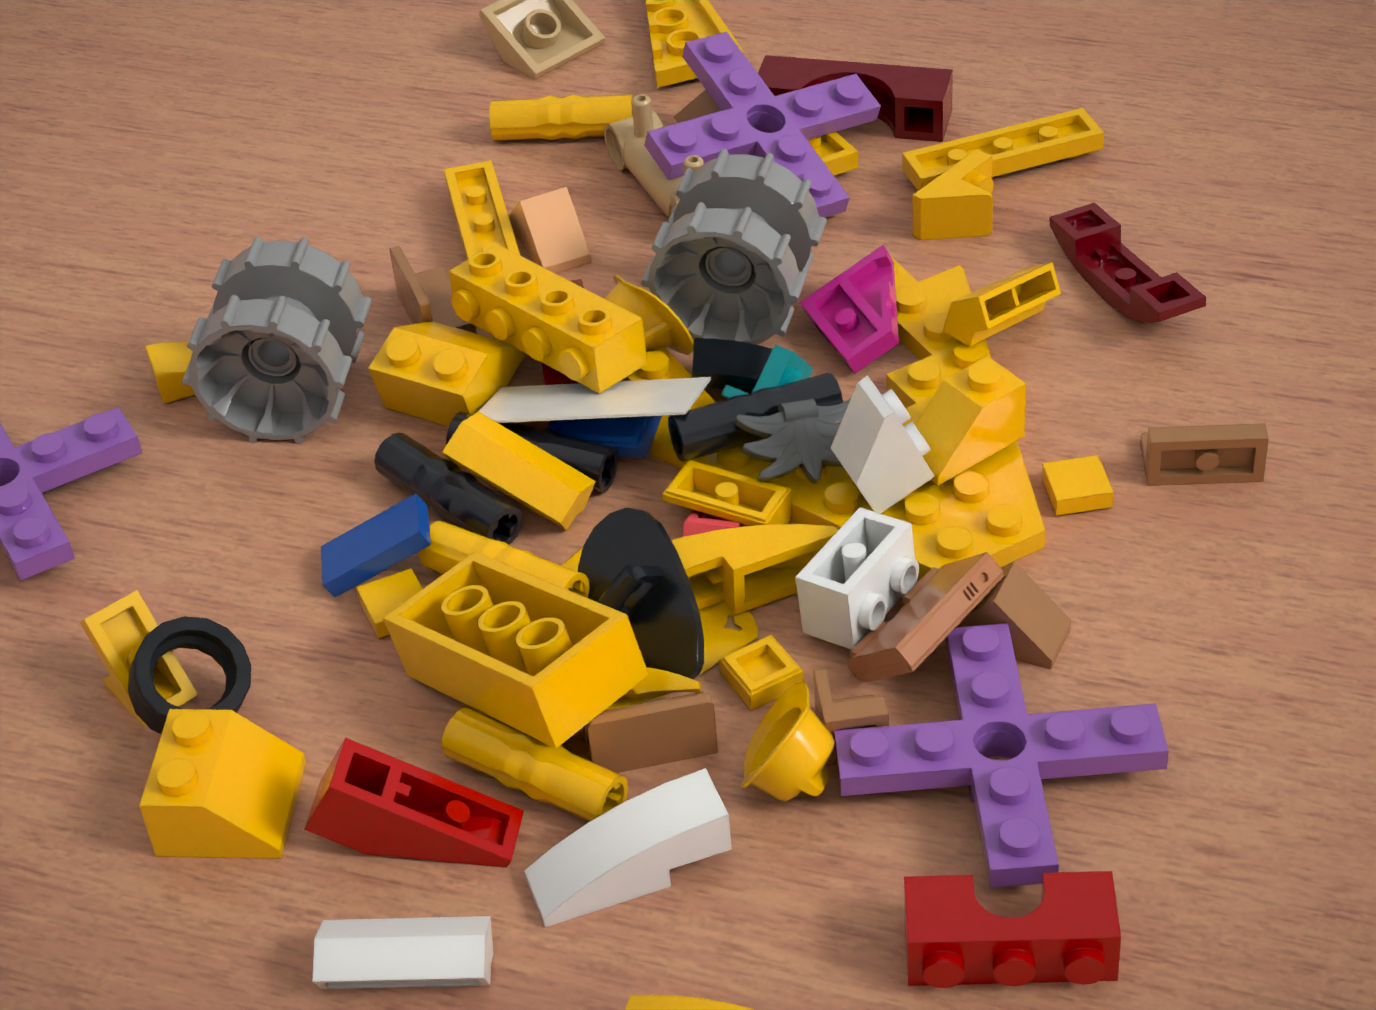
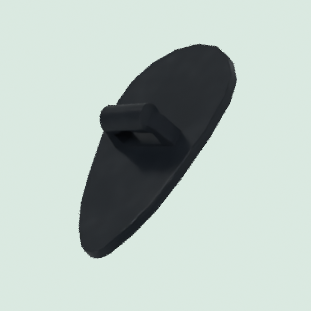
(641, 575)

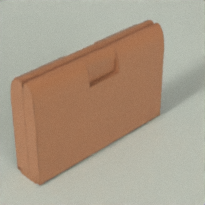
(926, 619)

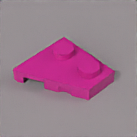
(858, 310)

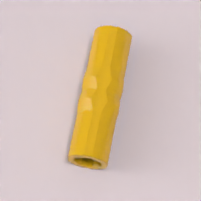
(556, 116)
(453, 544)
(532, 765)

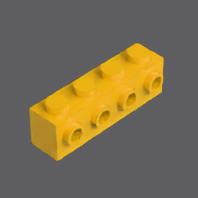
(548, 317)

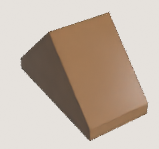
(1033, 618)

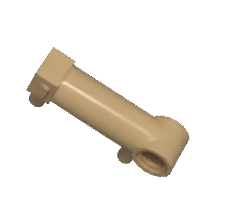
(626, 148)

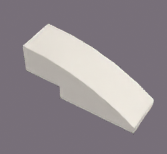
(630, 849)

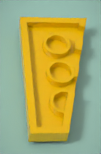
(672, 25)

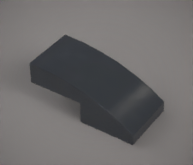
(729, 362)

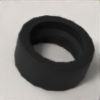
(190, 634)

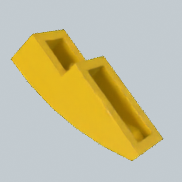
(749, 562)

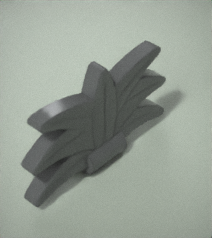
(795, 437)

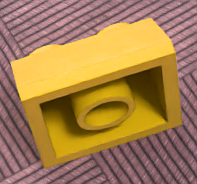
(441, 370)
(220, 787)

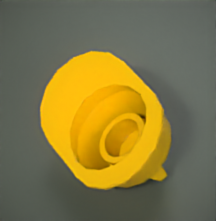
(660, 323)
(789, 749)

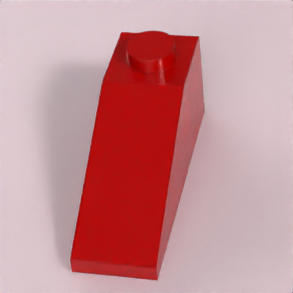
(408, 812)

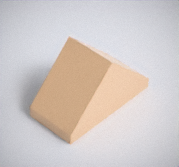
(551, 231)

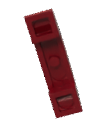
(1115, 273)

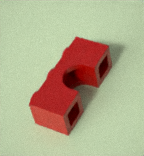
(960, 943)

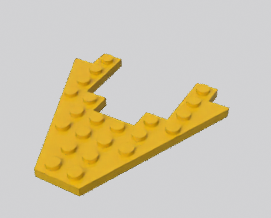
(968, 515)

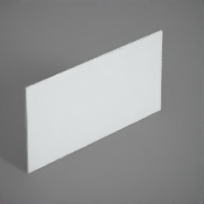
(580, 402)

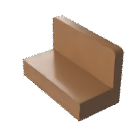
(426, 293)
(1204, 454)
(653, 733)

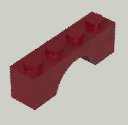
(912, 99)

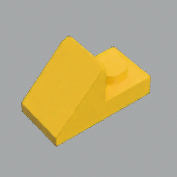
(956, 201)
(117, 635)

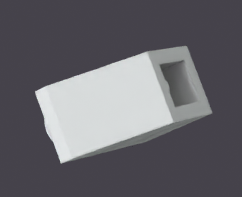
(878, 449)

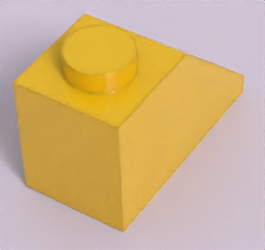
(972, 418)

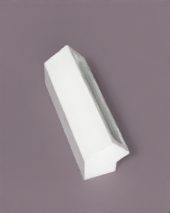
(403, 952)

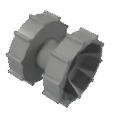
(736, 248)
(277, 340)

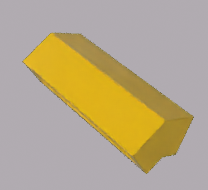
(1031, 286)
(519, 469)

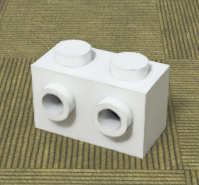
(857, 578)

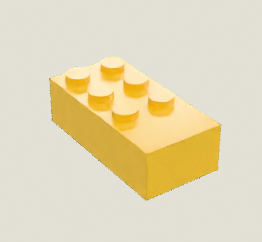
(517, 648)

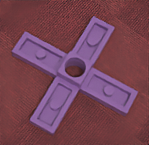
(760, 123)
(27, 524)
(996, 723)

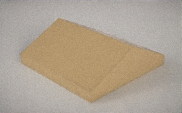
(539, 33)

